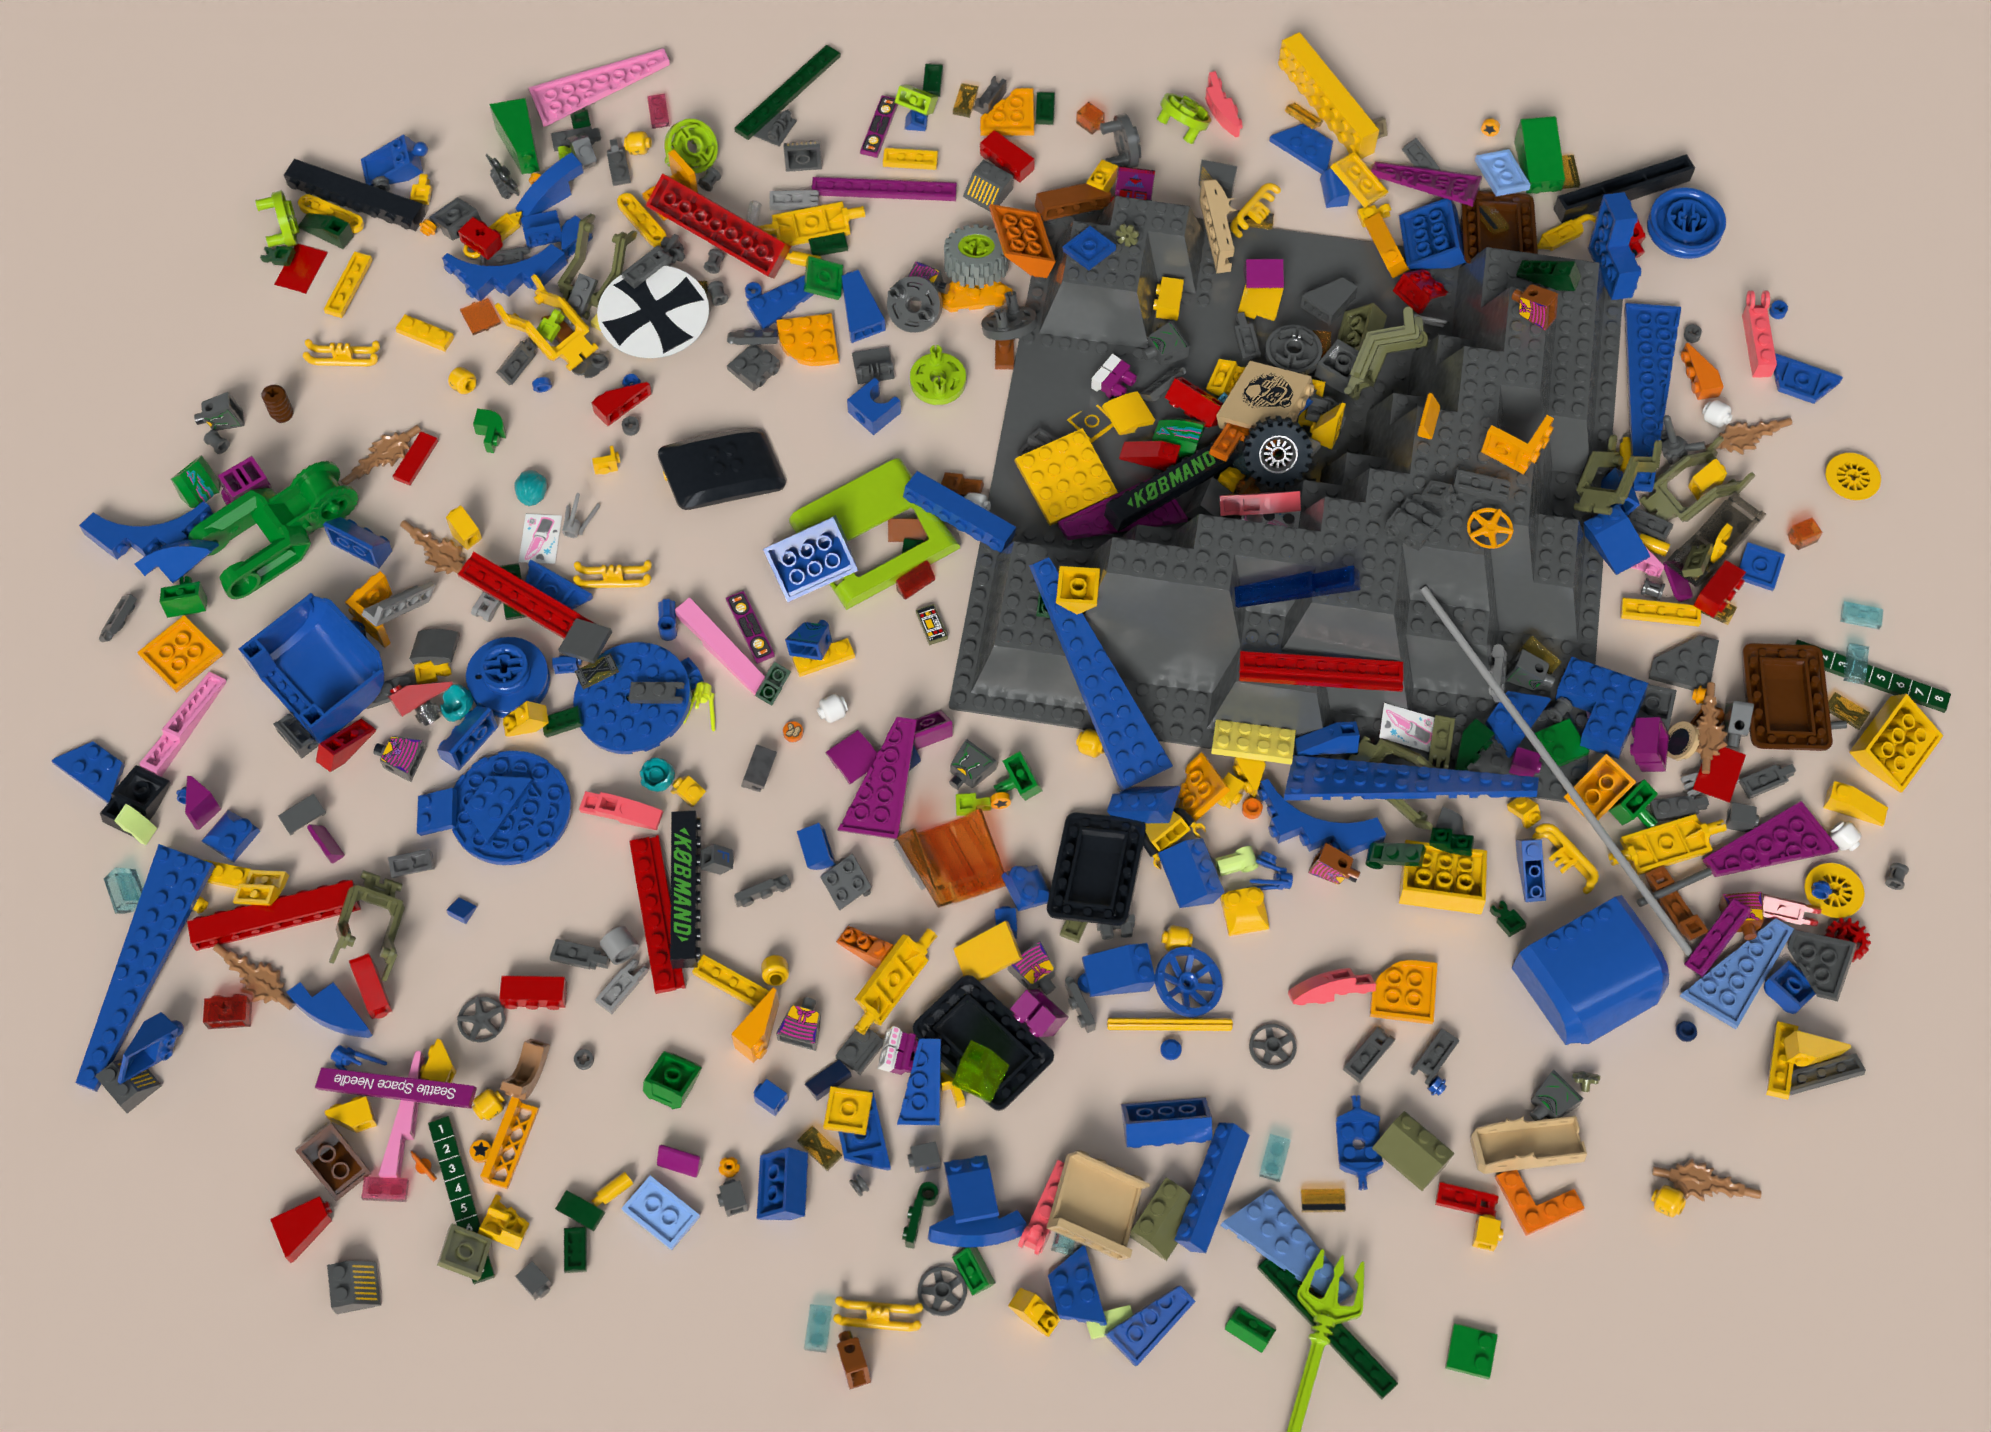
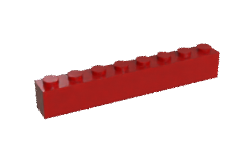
(256, 920)

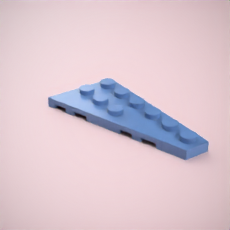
(1735, 981)
(1283, 1241)

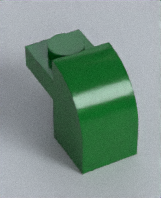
(491, 426)

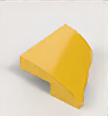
(503, 1224)

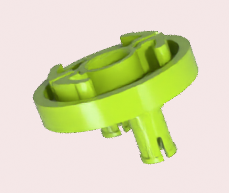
(1185, 111)
(701, 136)
(285, 216)
(937, 366)

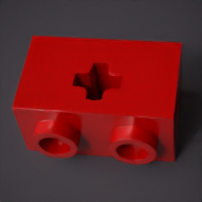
(480, 238)

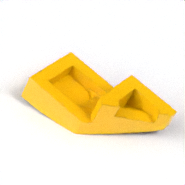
(1720, 547)
(946, 1083)

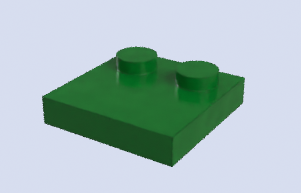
(823, 278)
(1562, 742)
(1471, 1351)

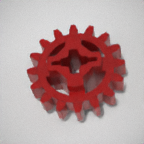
(1850, 932)

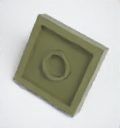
(464, 1252)

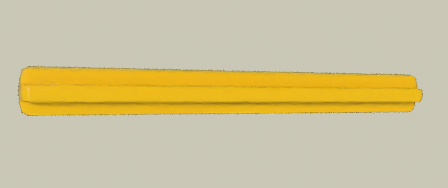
(1182, 1024)

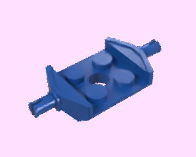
(1358, 1126)

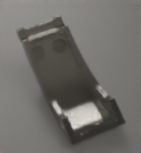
(1709, 532)

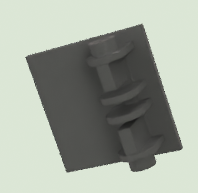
(777, 128)
(501, 178)
(873, 364)
(846, 882)

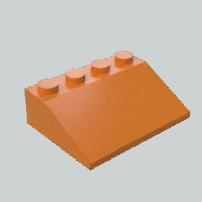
(1023, 239)

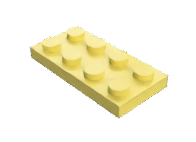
(1253, 742)

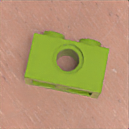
(916, 99)

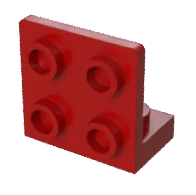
(1418, 289)

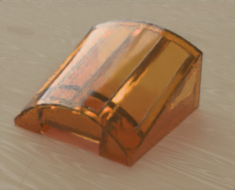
(955, 859)

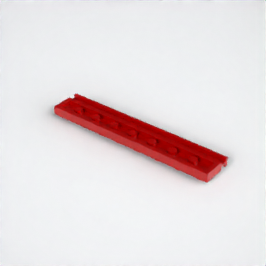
(519, 595)
(1321, 671)
(655, 912)

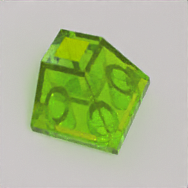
(980, 1072)

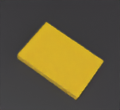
(1359, 179)
(988, 952)

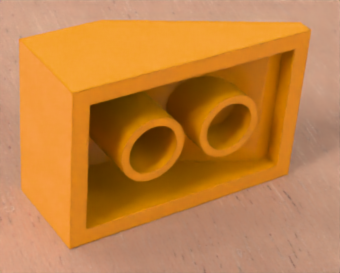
(1602, 787)
(755, 1030)

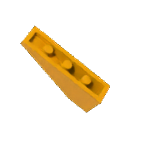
(1386, 245)

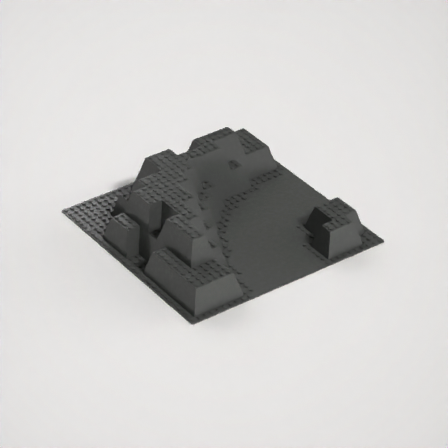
(1170, 588)

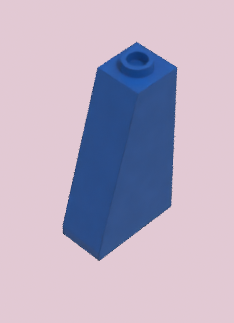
(861, 309)

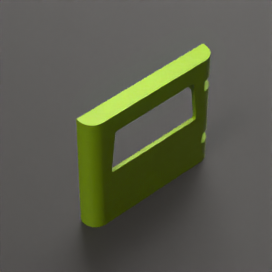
(865, 505)

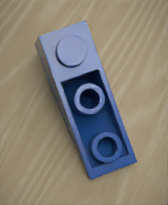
(1332, 739)
(1531, 869)

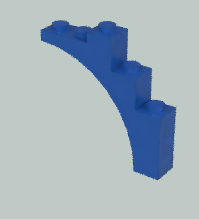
(506, 278)
(118, 538)
(1314, 832)

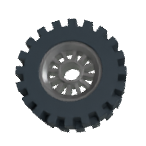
(1275, 430)

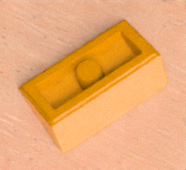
(1429, 417)

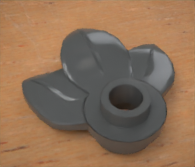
(591, 366)

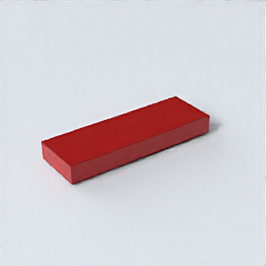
(415, 458)

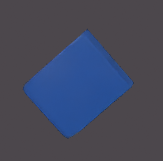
(916, 121)
(461, 910)

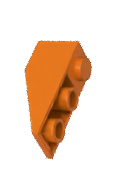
(1703, 376)
(865, 946)

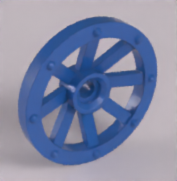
(1190, 980)

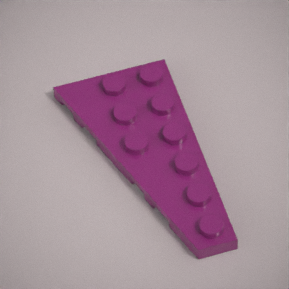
(1445, 184)
(1092, 521)
(882, 794)
(1780, 840)

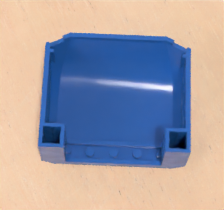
(317, 665)
(1594, 972)

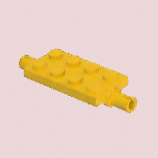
(813, 222)
(1668, 843)
(892, 979)

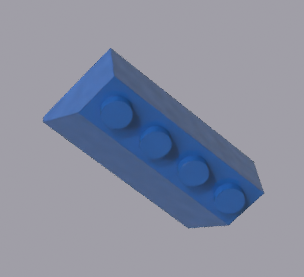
(1167, 1122)

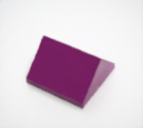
(1264, 273)
(932, 729)
(199, 803)

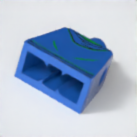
(810, 640)

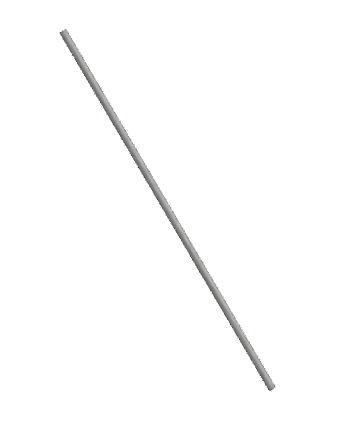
(1557, 771)

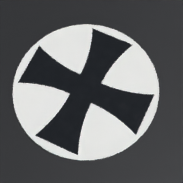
(656, 316)

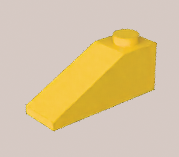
(1328, 426)
(1854, 803)
(1809, 1049)

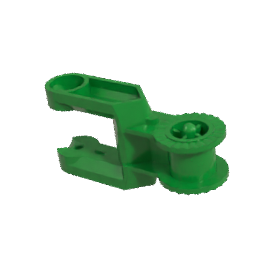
(285, 521)

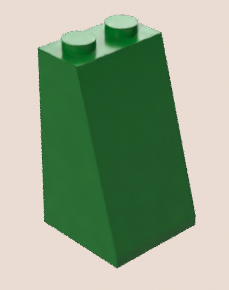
(516, 132)
(1540, 154)

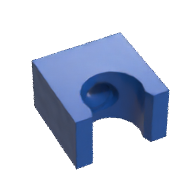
(868, 412)

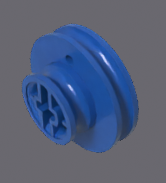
(1686, 223)
(510, 673)

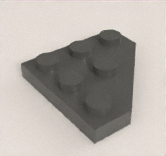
(1687, 664)
(1822, 961)

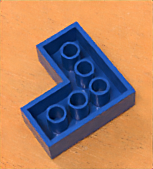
(1611, 245)
(1610, 698)

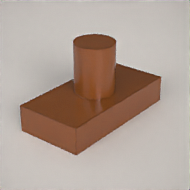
(1004, 354)

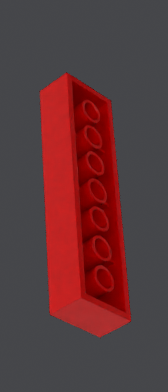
(718, 226)

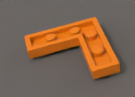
(1229, 440)
(1525, 1210)

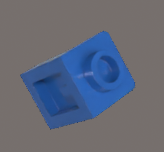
(565, 664)
(693, 672)

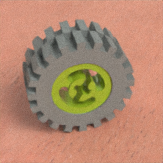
(974, 256)

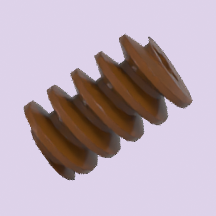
(277, 403)

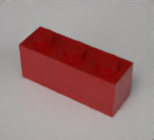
(1007, 156)
(1194, 401)
(1720, 589)
(533, 992)

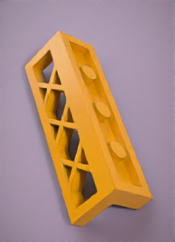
(501, 1140)

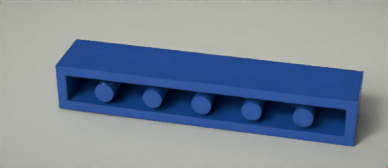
(959, 512)
(1212, 1187)

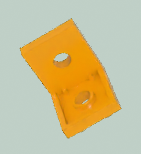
(680, 171)
(1514, 451)
(370, 593)

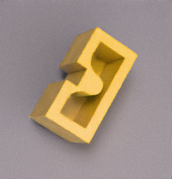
(1169, 298)

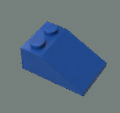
(1616, 540)
(1119, 970)
(971, 1189)

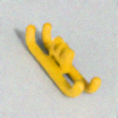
(1254, 208)
(342, 354)
(612, 575)
(1568, 854)
(878, 1315)

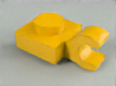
(422, 191)
(1365, 213)
(428, 672)

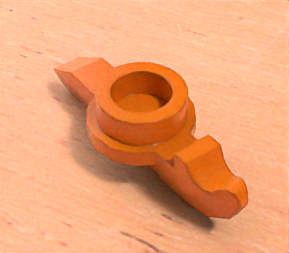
(423, 1166)

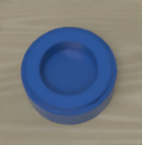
(541, 384)

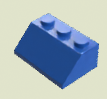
(358, 541)
(467, 737)
(1145, 804)
(1191, 873)
(782, 1185)

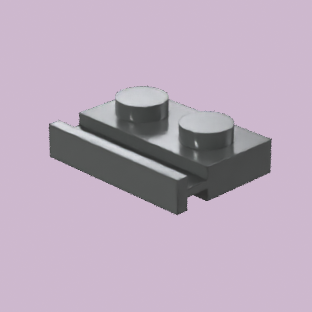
(860, 1050)

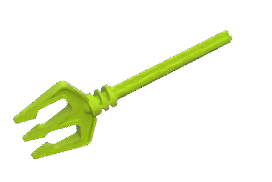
(1326, 1314)

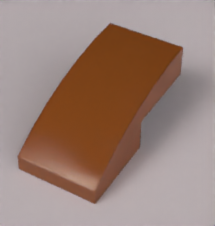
(961, 485)

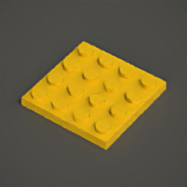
(1065, 476)

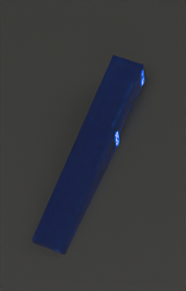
(1298, 587)

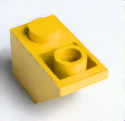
(1103, 176)
(1707, 478)
(463, 527)
(525, 719)
(1250, 773)
(439, 1065)
(353, 1115)
(1034, 1311)

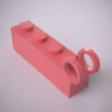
(1759, 335)
(1036, 1233)

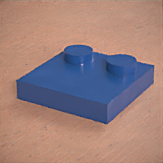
(1089, 248)
(1761, 566)
(437, 811)

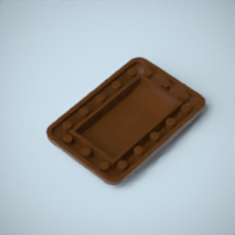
(1515, 209)
(1787, 697)

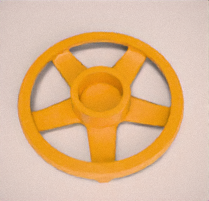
(1490, 527)

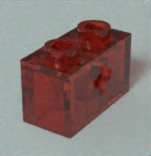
(238, 1016)

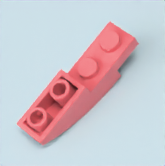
(1222, 107)
(1260, 503)
(621, 809)
(1324, 986)

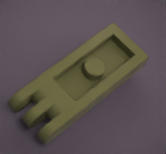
(1697, 560)
(1441, 740)

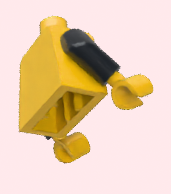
(1163, 835)

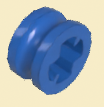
(753, 286)
(1775, 312)

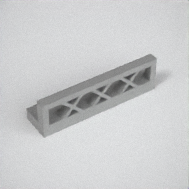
(398, 604)

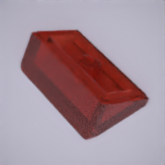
(915, 580)

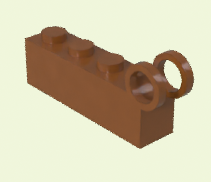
(1070, 201)

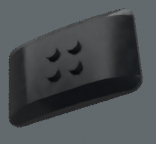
(721, 468)
(1096, 869)
(975, 1014)

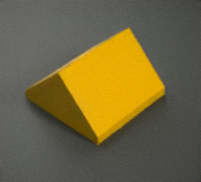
(1078, 588)

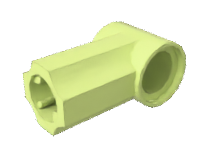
(1241, 860)

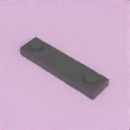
(1826, 1073)

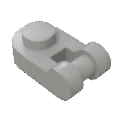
(485, 599)

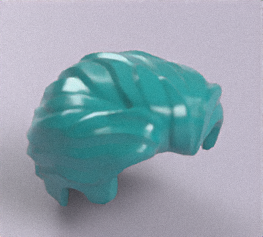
(530, 487)
(456, 703)
(657, 774)

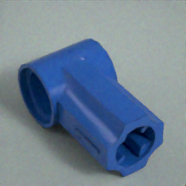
(667, 619)

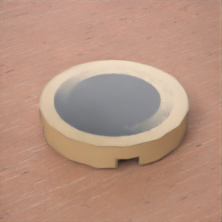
(1682, 740)

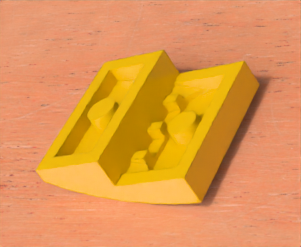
(1260, 302)
(1224, 377)
(1128, 413)
(261, 887)

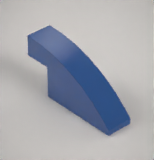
(550, 186)
(176, 558)
(330, 1010)
(977, 1232)

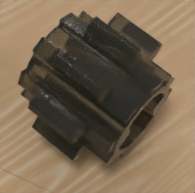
(427, 713)

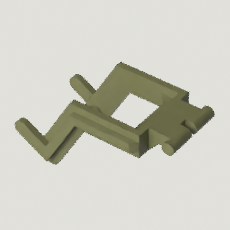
(621, 240)
(1378, 344)
(1603, 498)
(1667, 504)
(1376, 753)
(379, 895)

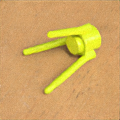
(701, 695)

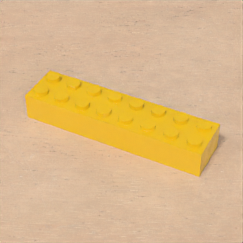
(1328, 96)

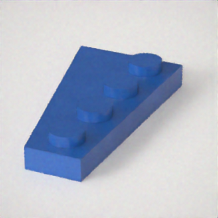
(778, 302)
(923, 1089)
(1148, 1326)

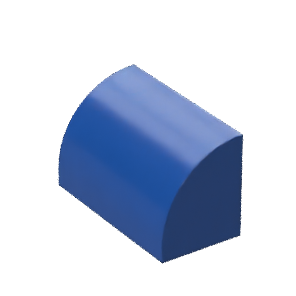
(1334, 190)
(816, 847)

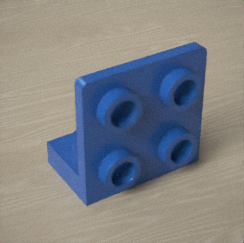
(541, 229)

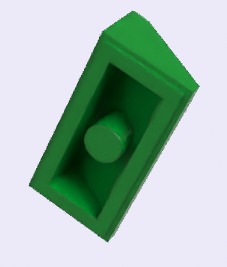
(973, 1270)
(1250, 1329)

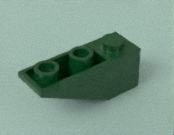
(327, 228)
(1552, 274)
(1472, 742)

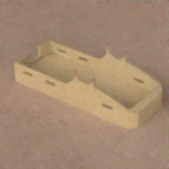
(1214, 213)
(1527, 1144)

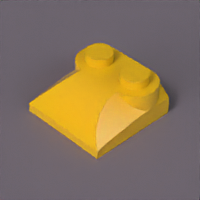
(1244, 911)

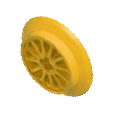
(1866, 484)
(1841, 873)

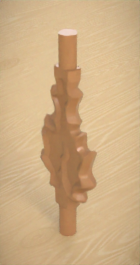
(1742, 438)
(384, 451)
(442, 555)
(1711, 735)
(260, 982)
(1697, 1180)

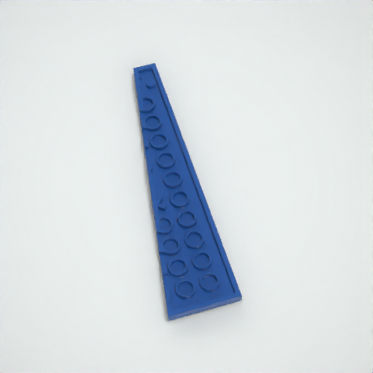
(1649, 353)
(1118, 721)
(1371, 780)
(160, 915)

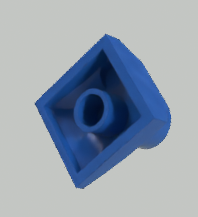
(231, 835)
(1026, 887)
(1789, 988)

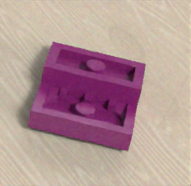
(852, 756)

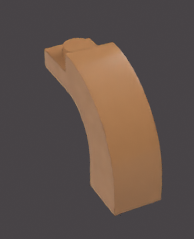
(527, 1071)

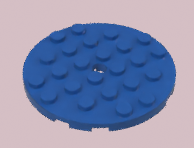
(630, 727)
(532, 825)

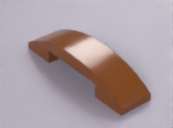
(1674, 906)

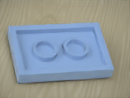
(1502, 172)
(660, 1212)

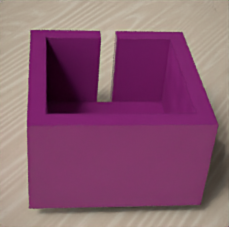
(1650, 744)
(1039, 1013)

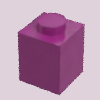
(1525, 762)

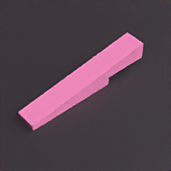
(719, 645)
(182, 724)
(403, 1127)

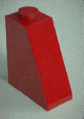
(370, 986)
(301, 1226)

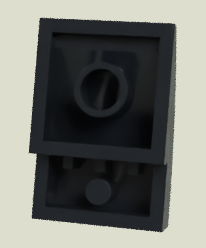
(140, 791)

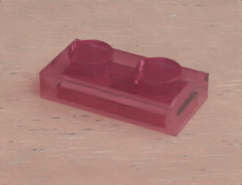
(658, 111)
(385, 1189)

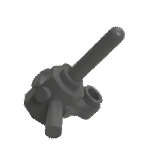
(1674, 446)

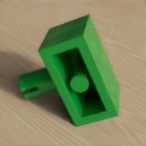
(183, 598)
(1020, 777)
(1634, 805)

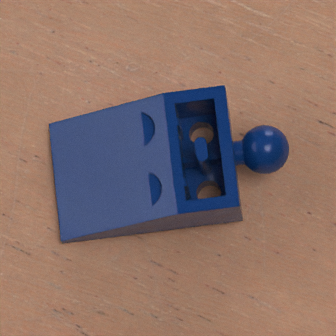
(396, 161)
(150, 1046)

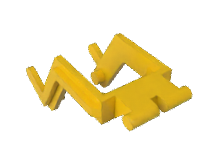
(567, 349)

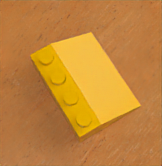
(1896, 742)
(1445, 881)

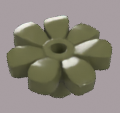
(1127, 235)
(1586, 1079)

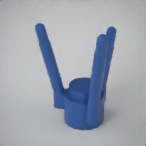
(1280, 880)
(346, 1056)

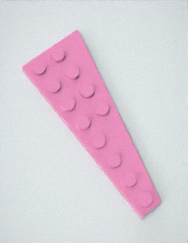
(571, 93)

